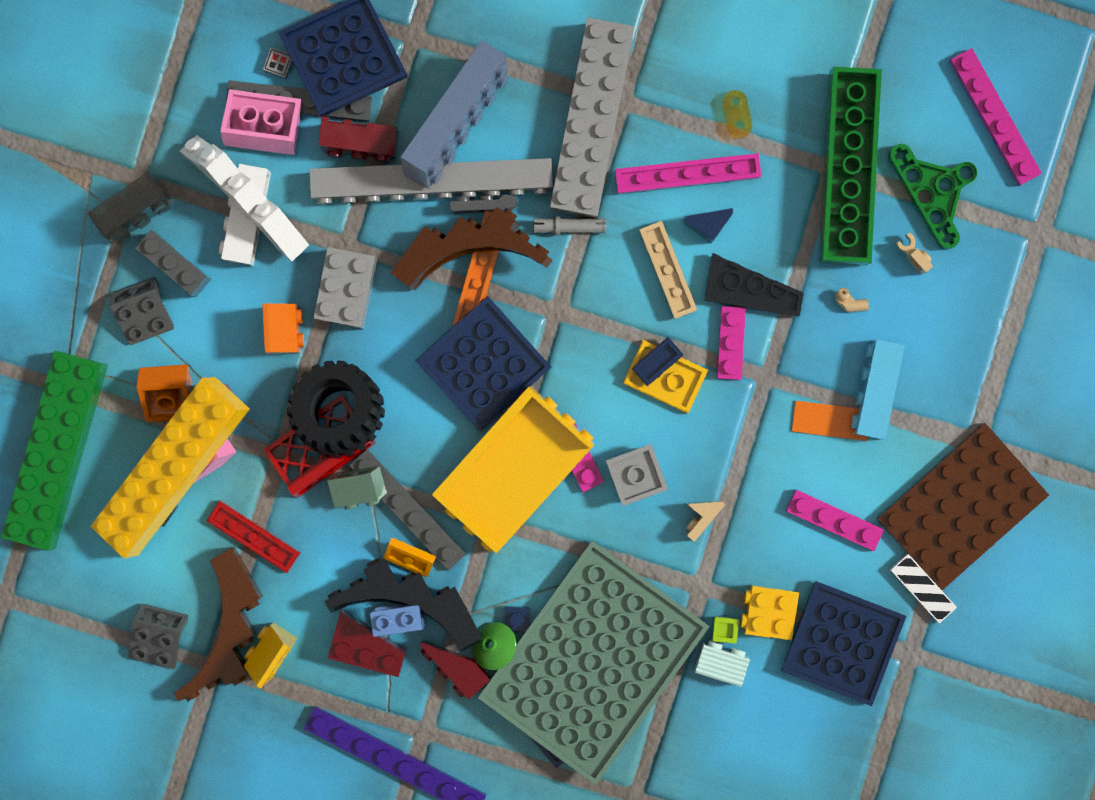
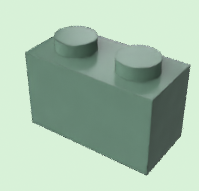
(357, 487)

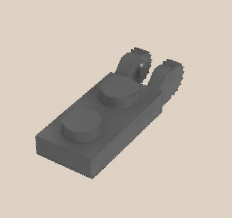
(485, 203)

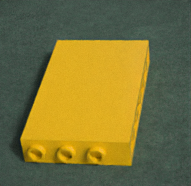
(513, 469)

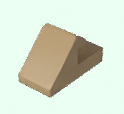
(707, 513)

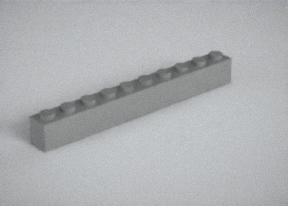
(457, 178)

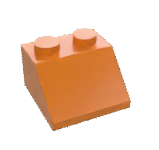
(282, 328)
(163, 390)

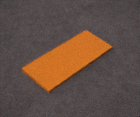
(824, 420)

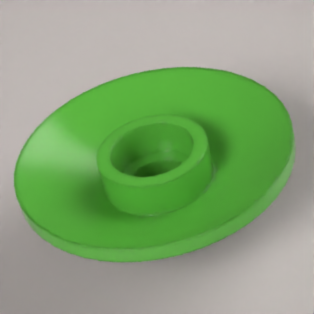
(502, 646)

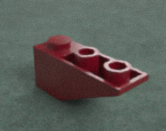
(459, 668)

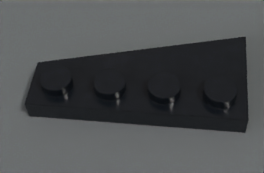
(741, 287)

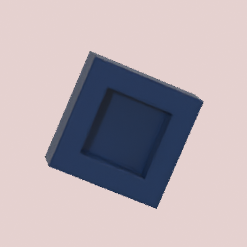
(517, 618)

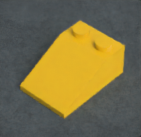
(268, 654)

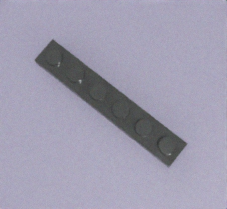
(357, 111)
(413, 514)

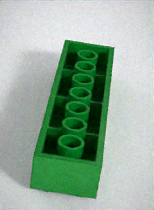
(850, 166)
(54, 451)

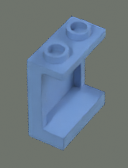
(396, 619)

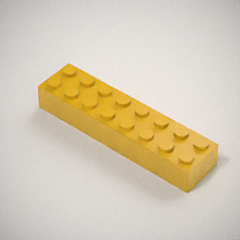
(170, 467)

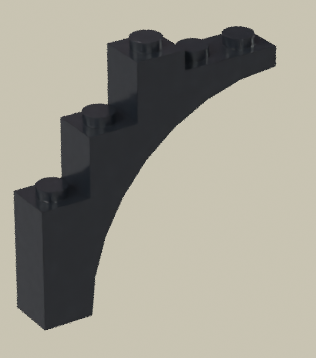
(382, 586)

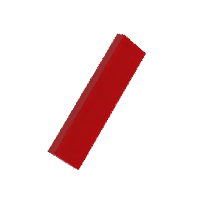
(253, 536)

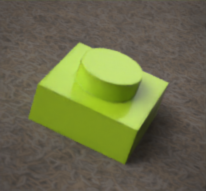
(725, 629)

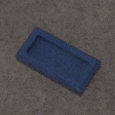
(657, 361)

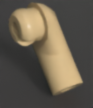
(848, 303)

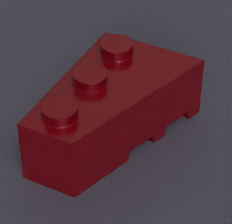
(358, 140)
(355, 645)

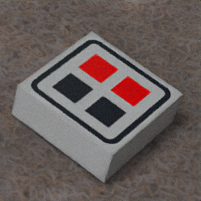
(278, 63)

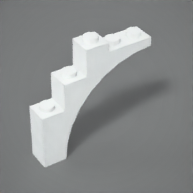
(246, 196)

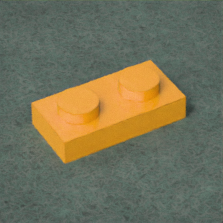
(409, 557)

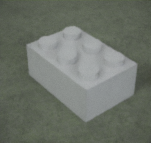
(345, 288)

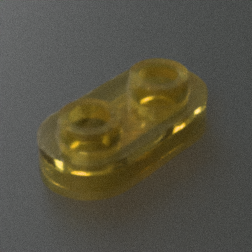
(737, 113)

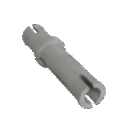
(569, 225)

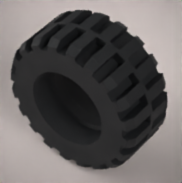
(315, 389)

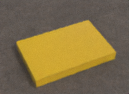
(675, 387)

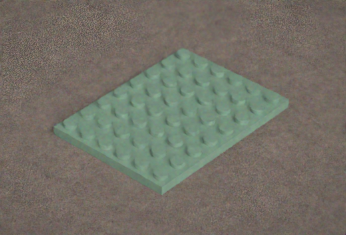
(594, 662)

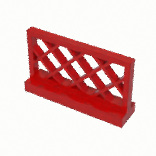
(325, 466)

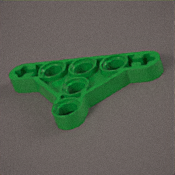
(928, 180)

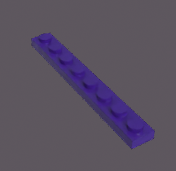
(389, 758)

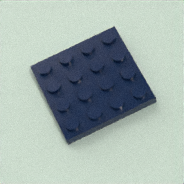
(342, 55)
(483, 363)
(843, 643)

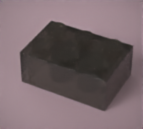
(131, 208)

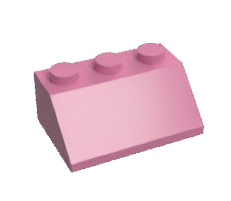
(261, 122)

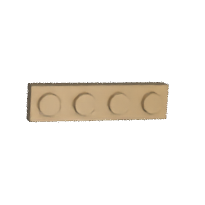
(667, 269)

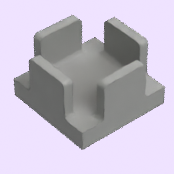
(636, 474)

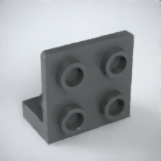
(140, 311)
(156, 635)

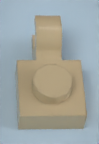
(918, 258)

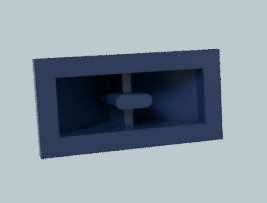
(708, 224)

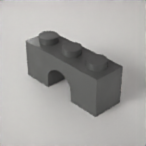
(173, 263)

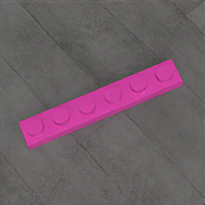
(995, 117)
(688, 173)

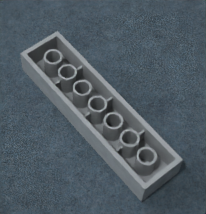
(592, 118)

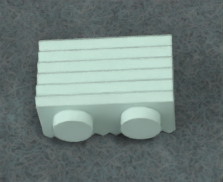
(721, 663)

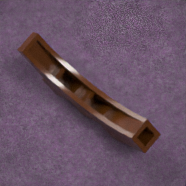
(432, 250)
(226, 661)

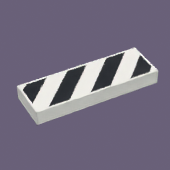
(923, 588)

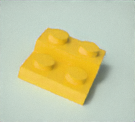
(769, 612)

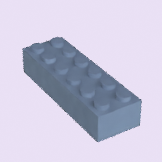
(455, 115)

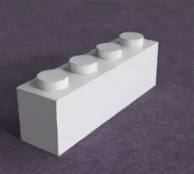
(241, 232)

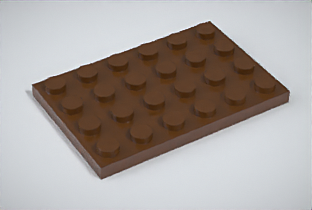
(962, 506)

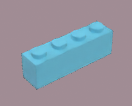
(878, 389)

